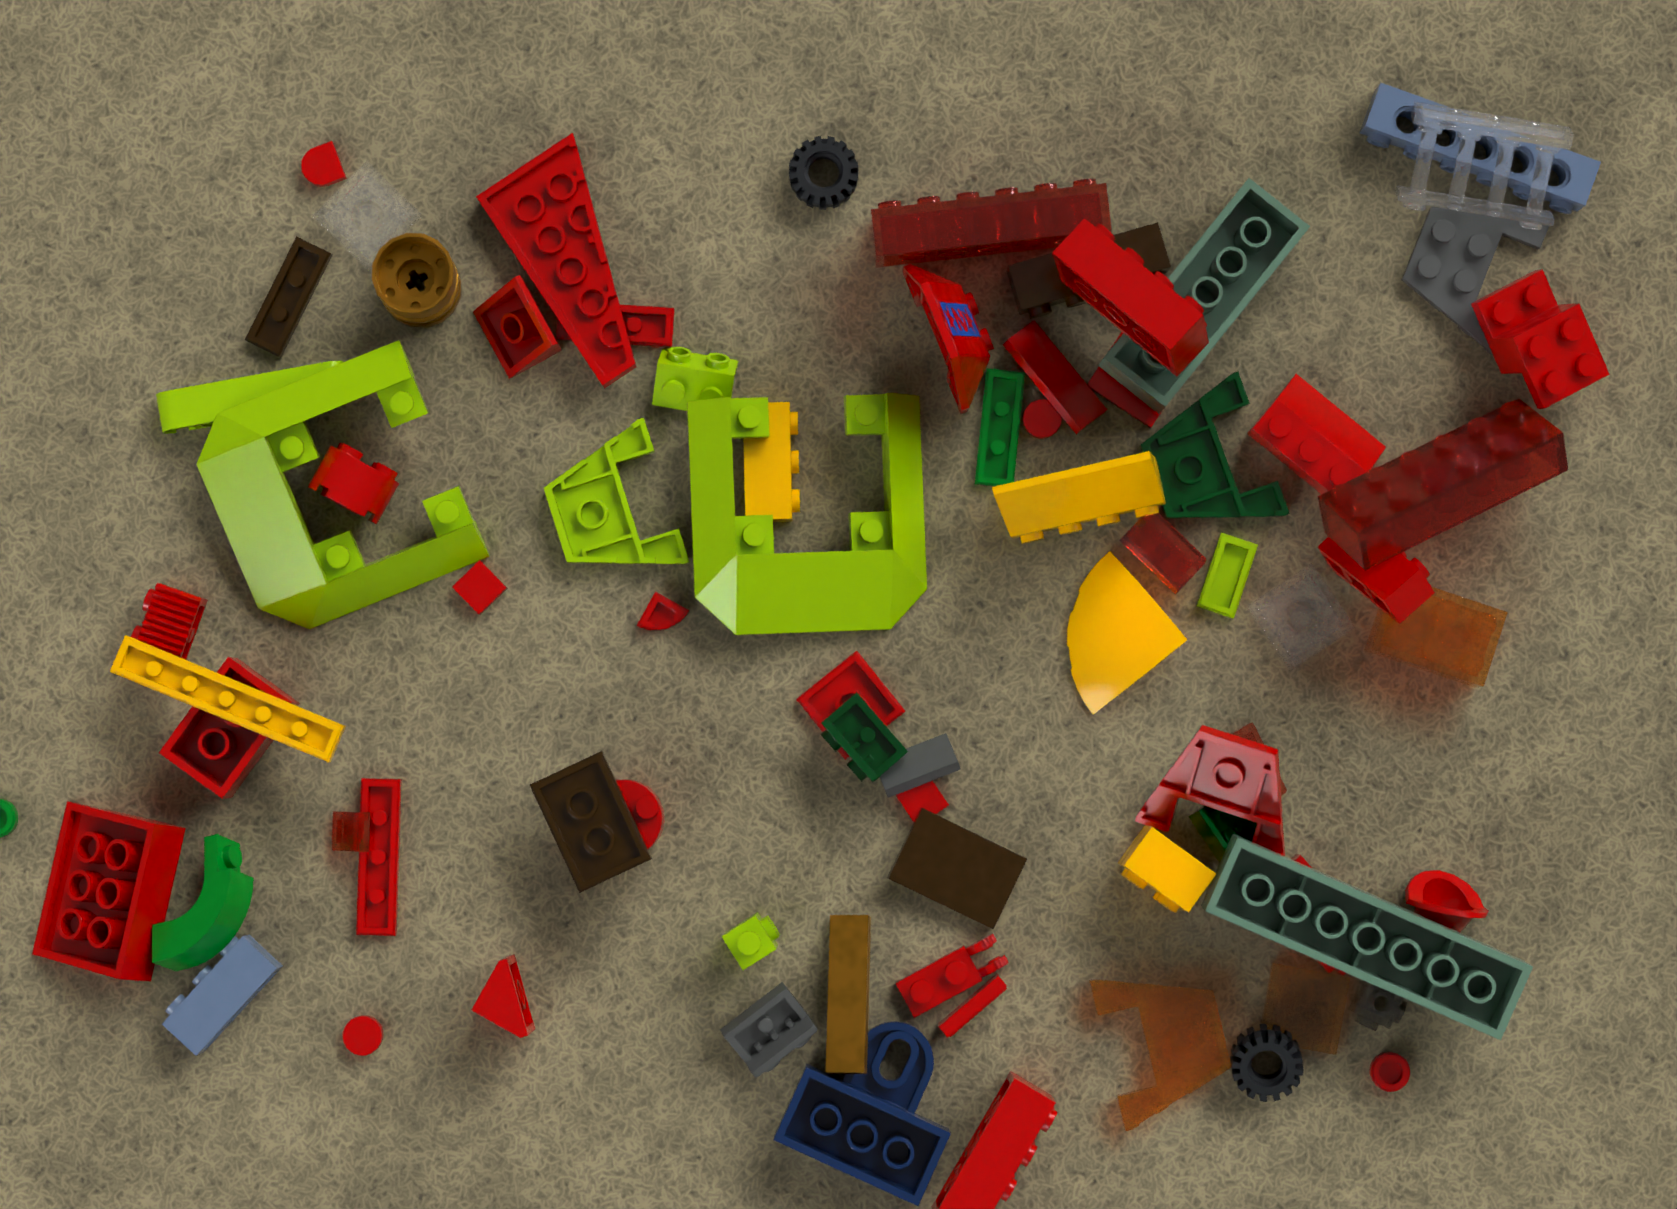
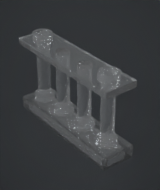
(1470, 128)

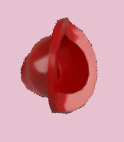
(1444, 899)

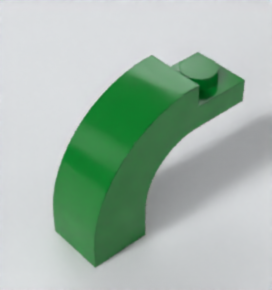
(213, 917)

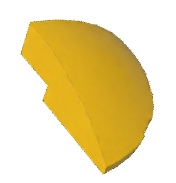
(1115, 633)

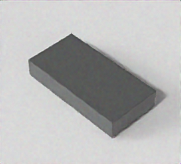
(921, 765)

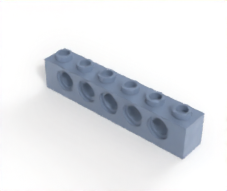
(1574, 170)

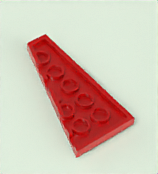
(556, 237)

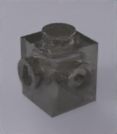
(1376, 1006)

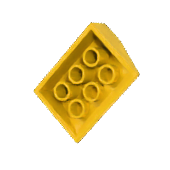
(1081, 496)

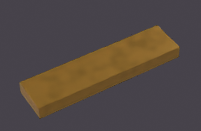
(848, 994)

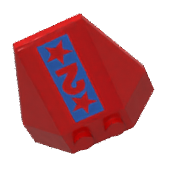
(955, 330)

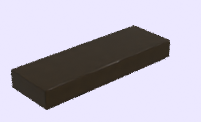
(288, 297)

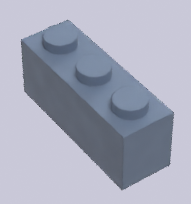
(220, 993)

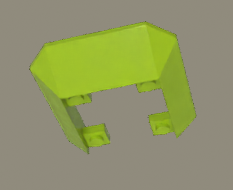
(248, 487)
(806, 591)

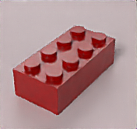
(1132, 296)
(999, 1147)

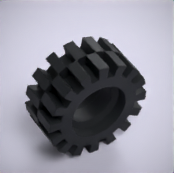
(823, 149)
(1261, 1041)

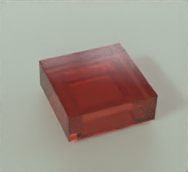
(351, 831)

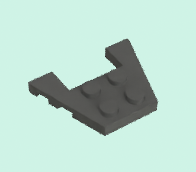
(1454, 259)

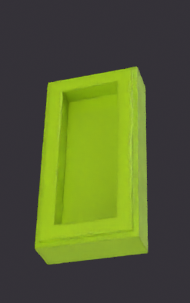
(1227, 575)

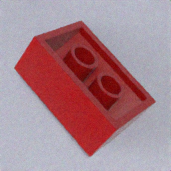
(1315, 437)

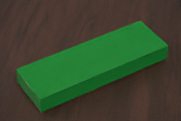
(999, 427)

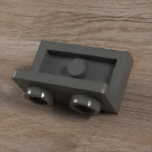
(769, 1030)

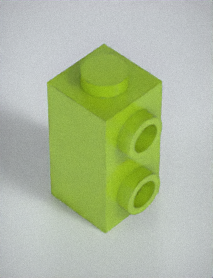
(752, 939)

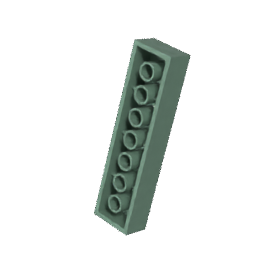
(1366, 936)

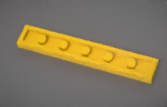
(227, 698)

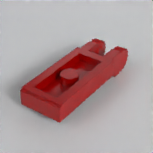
(947, 977)

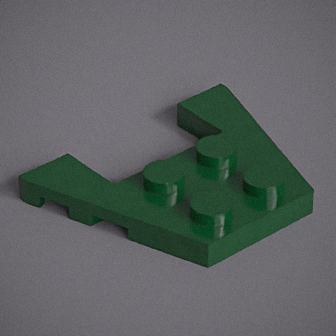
(1195, 467)

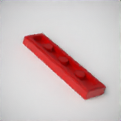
(380, 866)

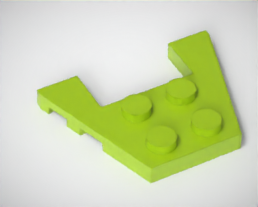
(595, 513)

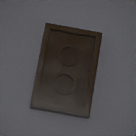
(590, 821)
(957, 868)

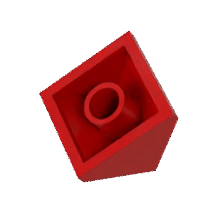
(516, 328)
(505, 999)

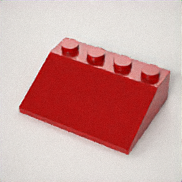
(108, 891)

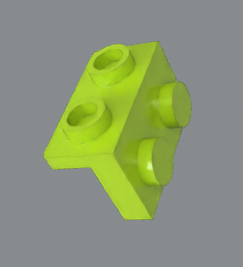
(692, 377)

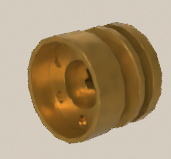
(411, 258)

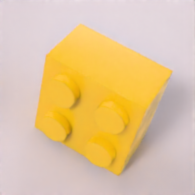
(1166, 869)

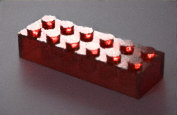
(986, 224)
(1443, 483)

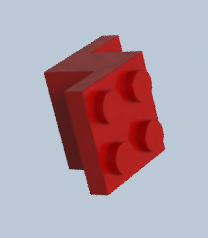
(1540, 339)

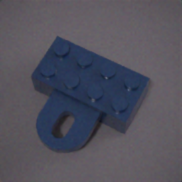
(870, 1121)

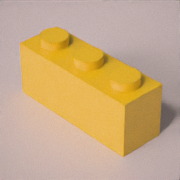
(770, 467)

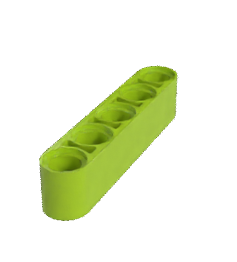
(199, 404)

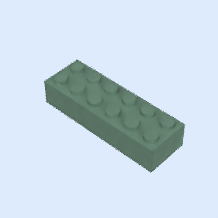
(1223, 277)

